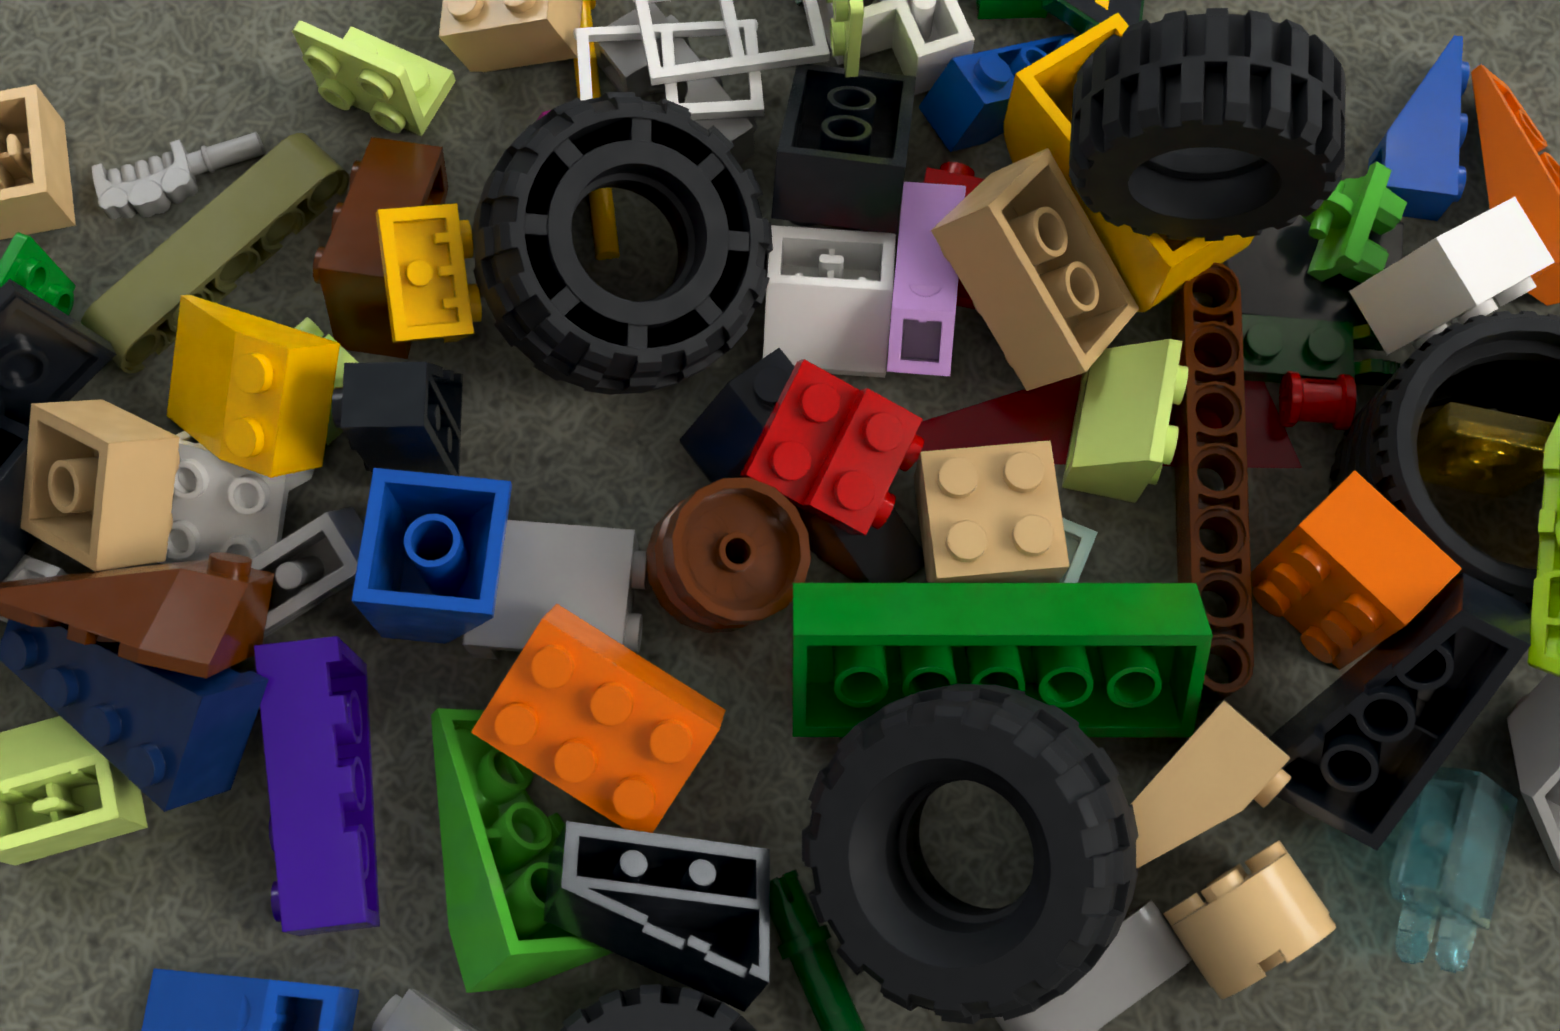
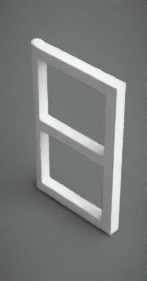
(666, 32)
(738, 61)

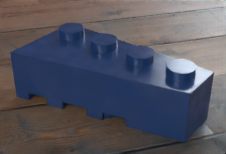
(157, 726)

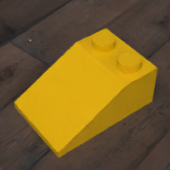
(251, 388)

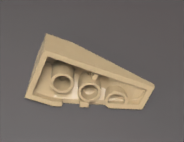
(1208, 783)

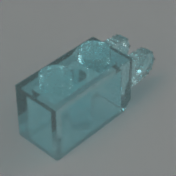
(1450, 864)

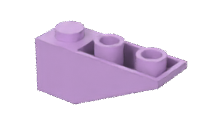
(923, 284)

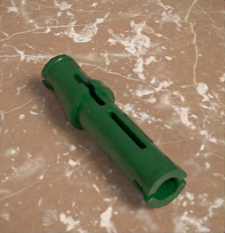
(810, 955)

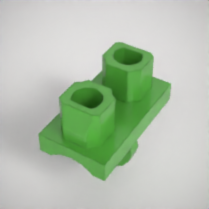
(1346, 222)

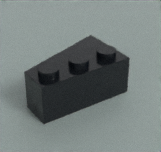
(667, 904)

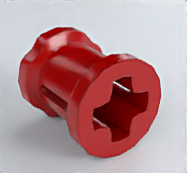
(1317, 400)

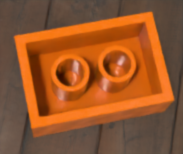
(1351, 573)
(599, 721)

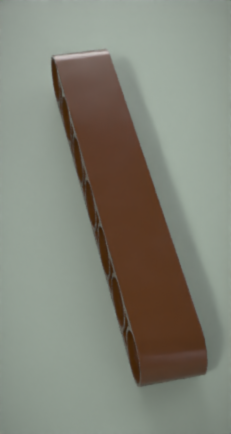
(1225, 453)

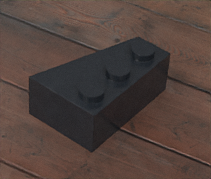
(401, 415)

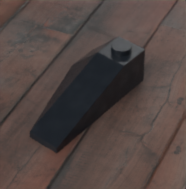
(724, 441)

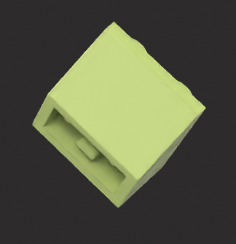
(1124, 418)
(60, 793)

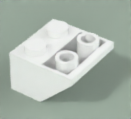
(830, 298)

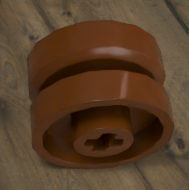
(728, 555)

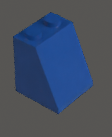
(430, 554)

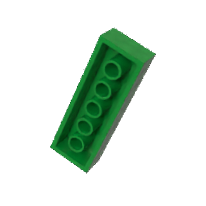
(1100, 652)

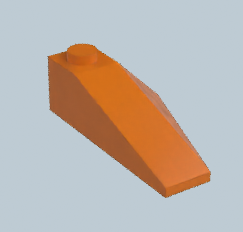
(1516, 170)

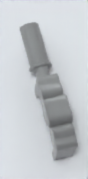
(154, 184)

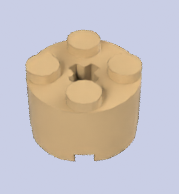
(1250, 921)

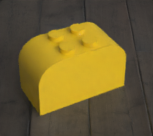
(1041, 119)

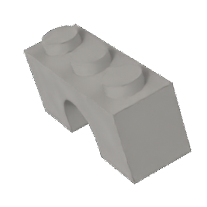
(628, 71)

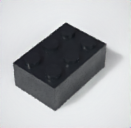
(843, 149)

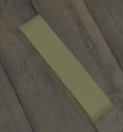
(216, 248)

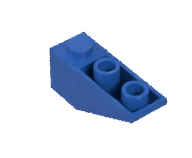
(975, 89)
(1427, 139)
(244, 1004)

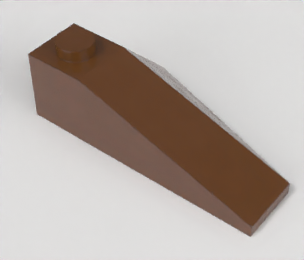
(164, 615)

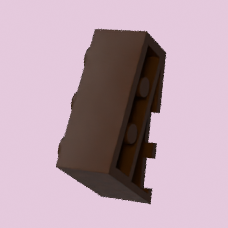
(351, 263)

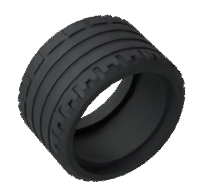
(1487, 360)

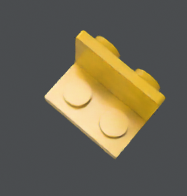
(427, 273)

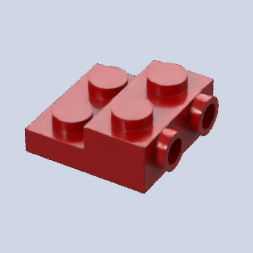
(835, 449)

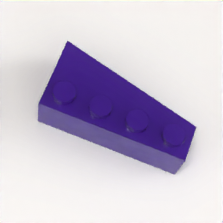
(319, 786)

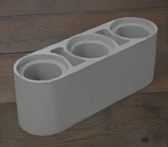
(1132, 966)

